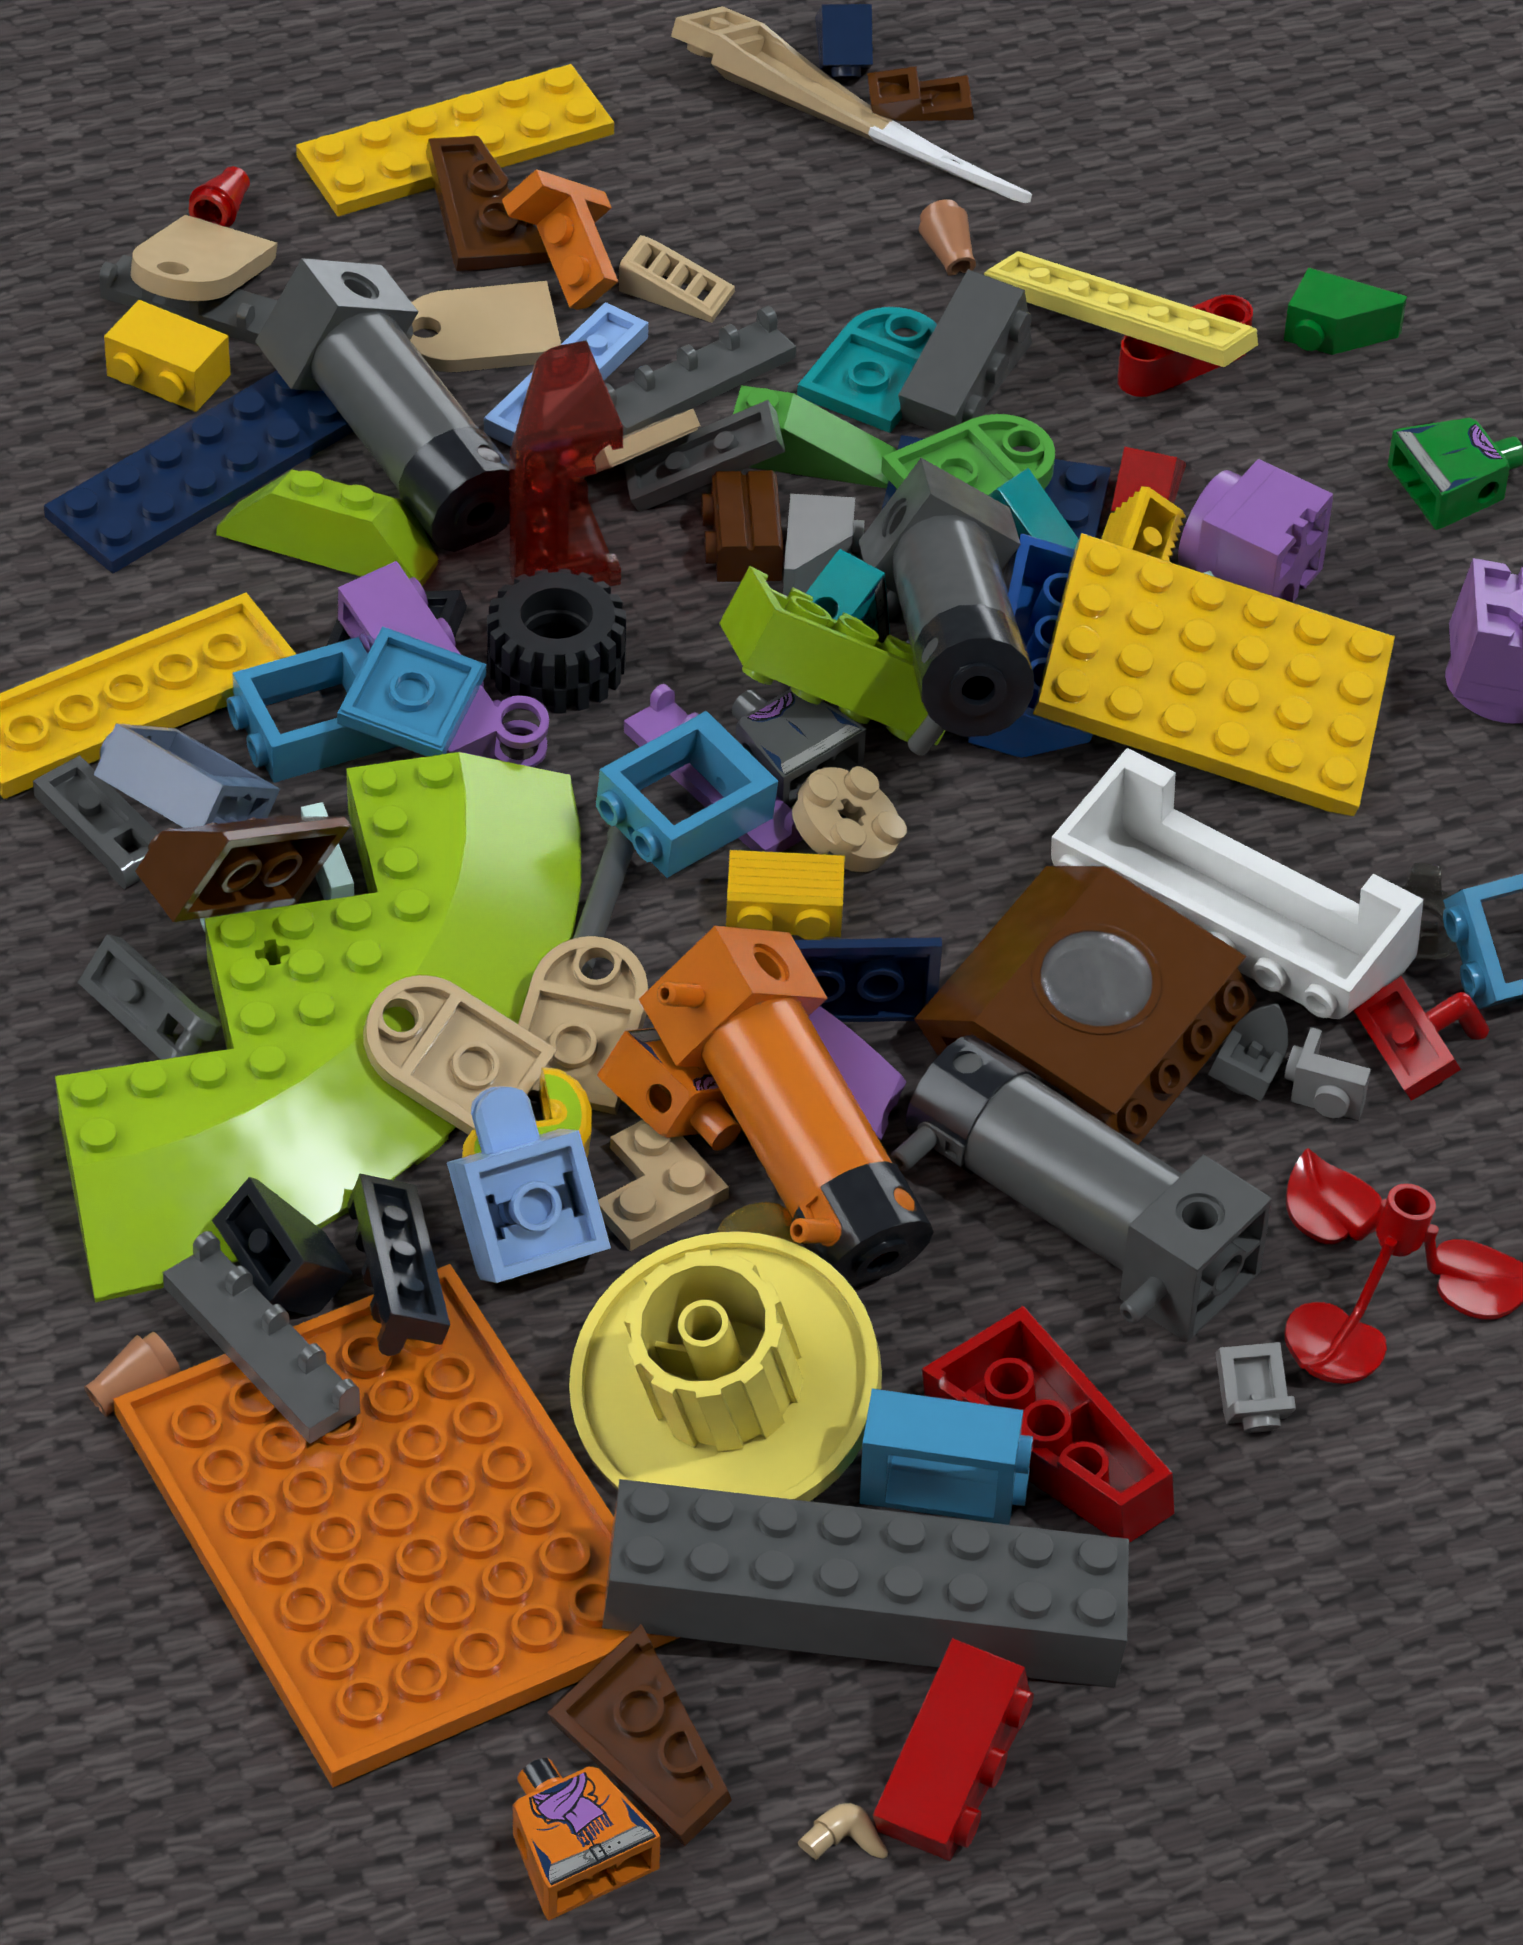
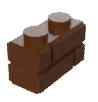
(744, 525)

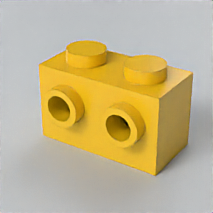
(167, 355)

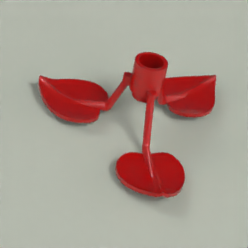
(1335, 1204)

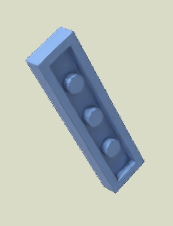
(612, 339)

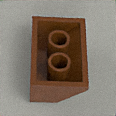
(237, 864)

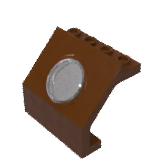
(1096, 994)

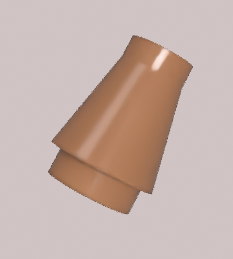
(948, 235)
(134, 1367)

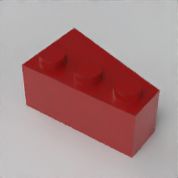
(954, 1751)

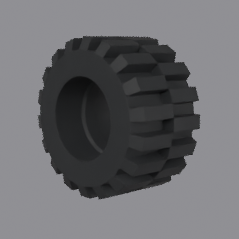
(557, 639)

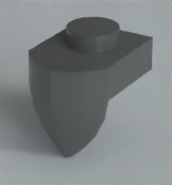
(1253, 1052)

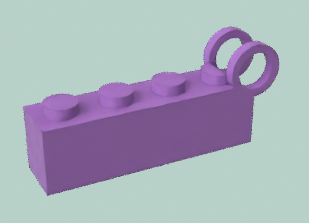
(400, 604)

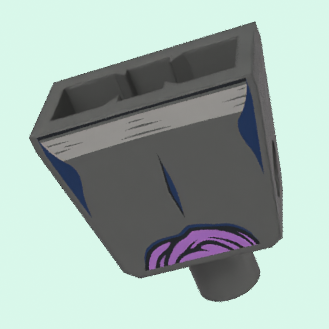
(796, 738)

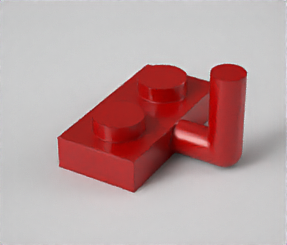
(1411, 1038)

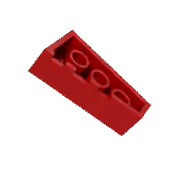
(1080, 1442)

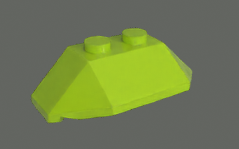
(332, 526)

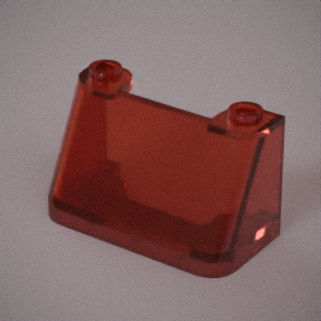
(554, 446)

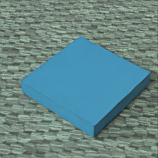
(411, 693)

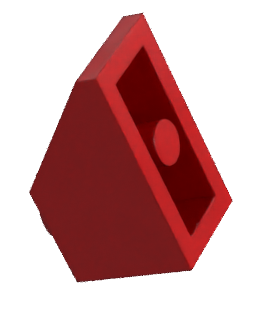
(1147, 469)

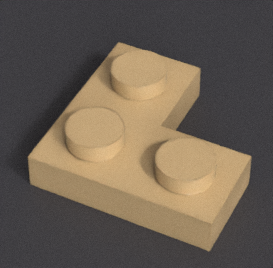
(669, 1189)

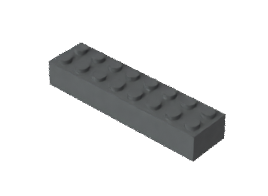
(865, 1582)

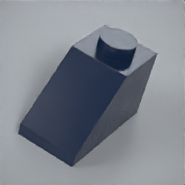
(845, 39)

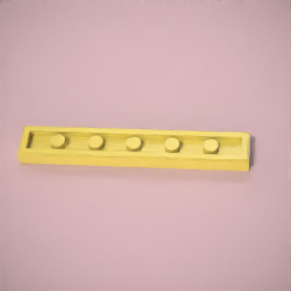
(1126, 309)

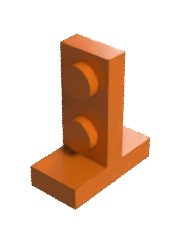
(566, 222)

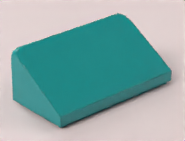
(1034, 511)

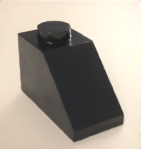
(282, 1249)

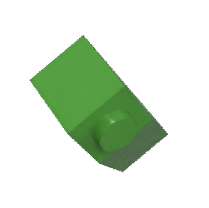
(818, 441)

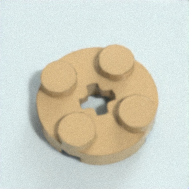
(872, 824)

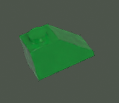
(1341, 314)

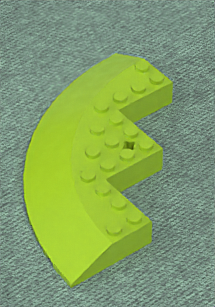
(465, 884)

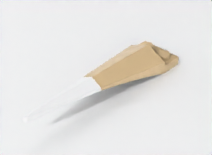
(765, 63)

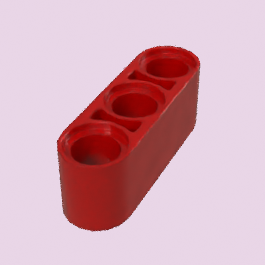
(1151, 369)

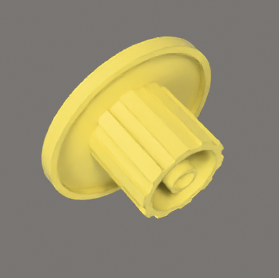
(726, 1369)

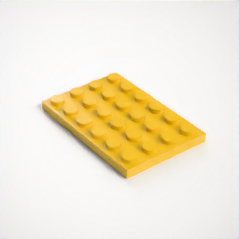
(1215, 676)

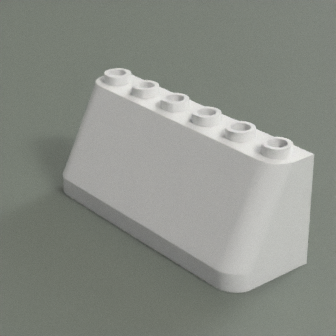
(1288, 926)

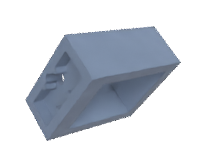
(181, 777)

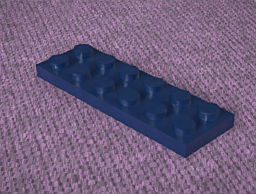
(196, 470)

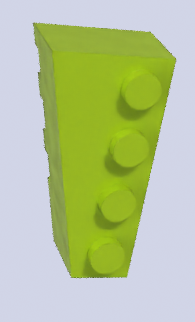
(823, 657)

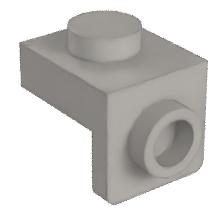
(1325, 1082)
(1254, 1386)

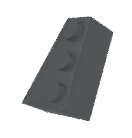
(967, 354)

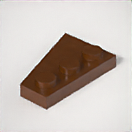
(643, 1738)

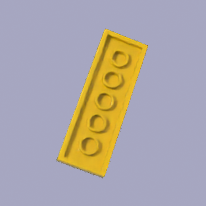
(512, 119)
(146, 681)

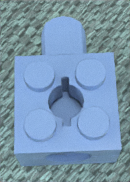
(526, 1193)

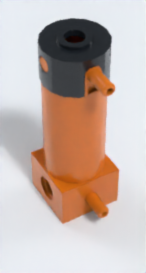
(744, 1014)

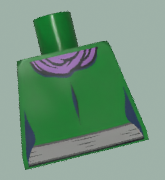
(1452, 467)

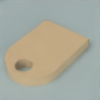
(199, 260)
(486, 326)
(585, 1014)
(452, 1049)

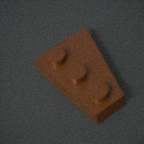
(472, 208)

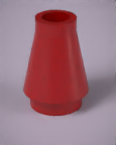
(220, 197)

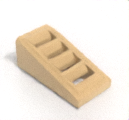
(642, 277)

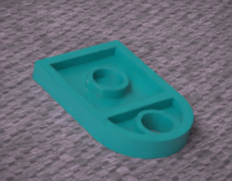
(868, 366)

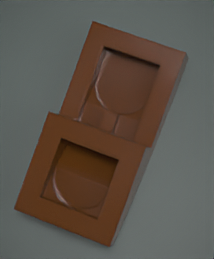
(902, 97)

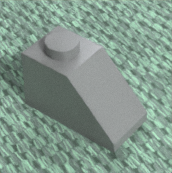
(815, 533)

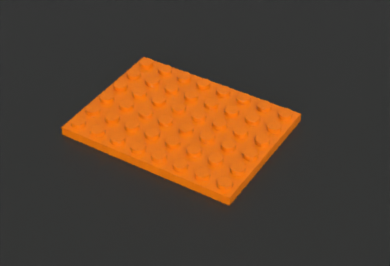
(407, 1560)

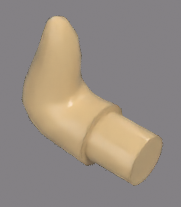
(840, 1822)

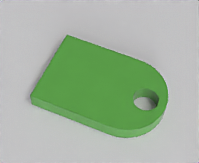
(979, 452)

